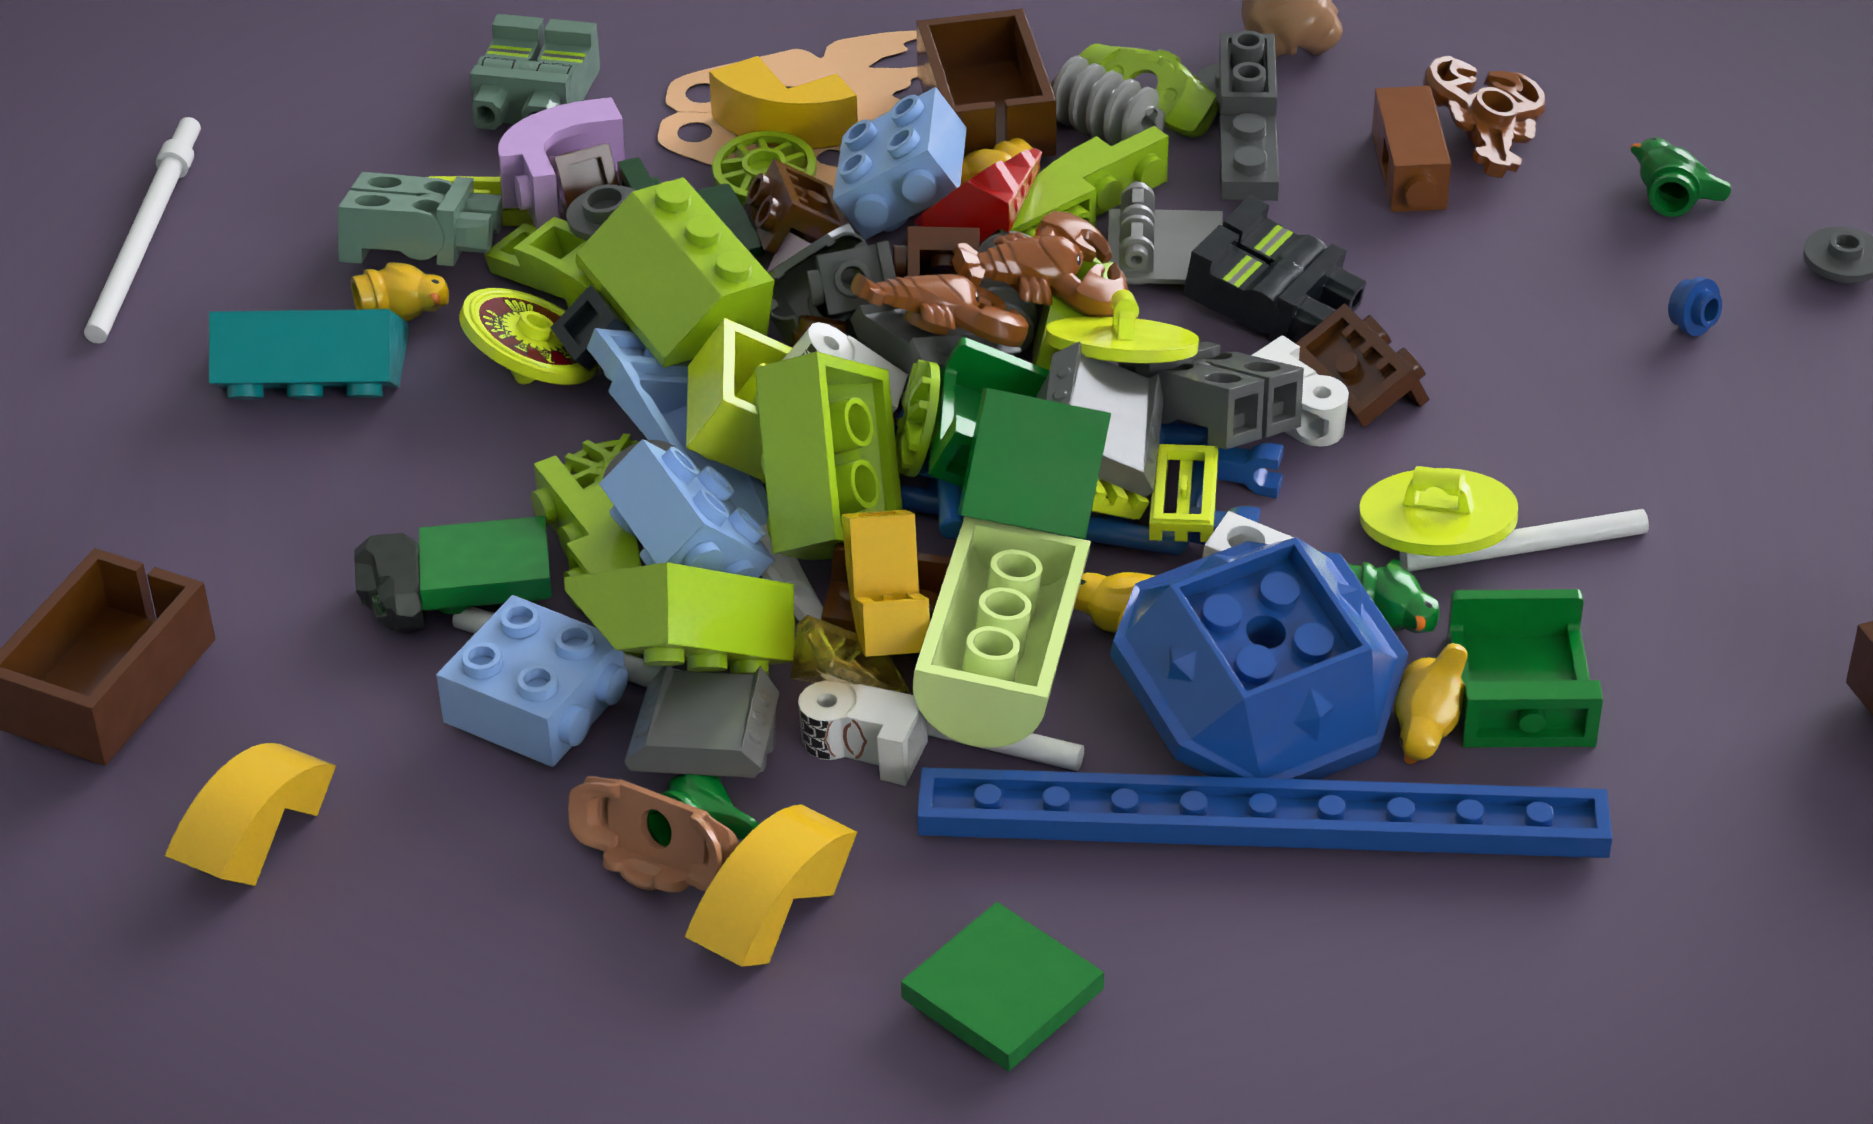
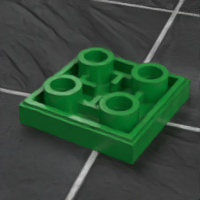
(1034, 463)
(483, 563)
(1002, 986)

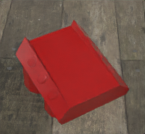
(987, 199)

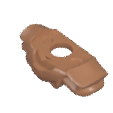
(614, 820)

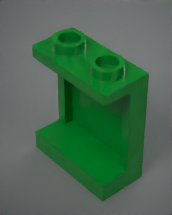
(961, 386)
(1524, 669)

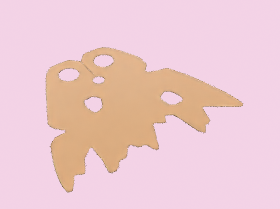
(846, 57)

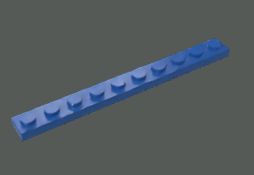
(1265, 812)

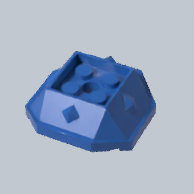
(1262, 662)

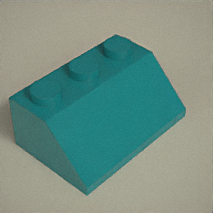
(306, 352)

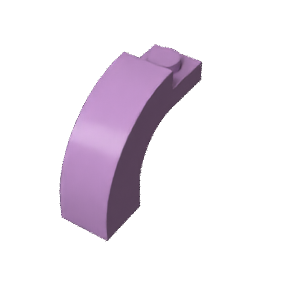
(527, 146)

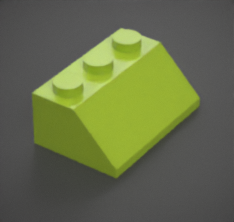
(675, 271)
(824, 449)
(690, 616)

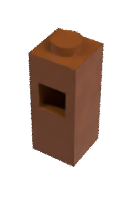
(1411, 149)

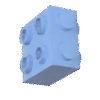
(899, 163)
(683, 513)
(531, 681)

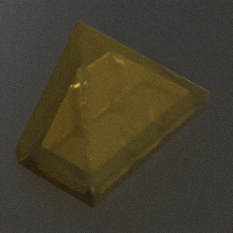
(835, 655)

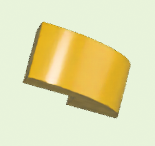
(753, 99)
(885, 582)
(240, 809)
(779, 861)

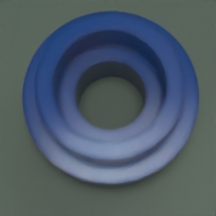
(1695, 305)

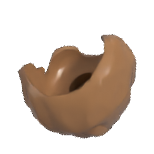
(1295, 23)

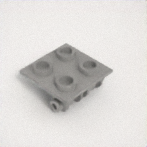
(1152, 242)

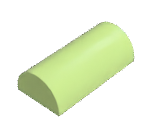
(998, 632)

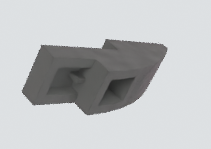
(1248, 116)

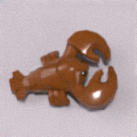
(1493, 115)
(1049, 264)
(947, 301)

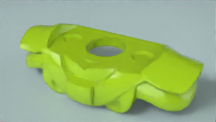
(1184, 99)

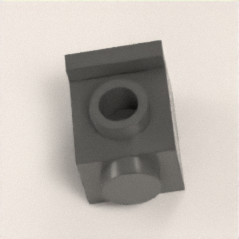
(825, 282)

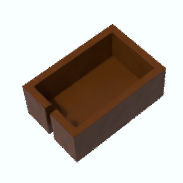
(989, 77)
(97, 656)

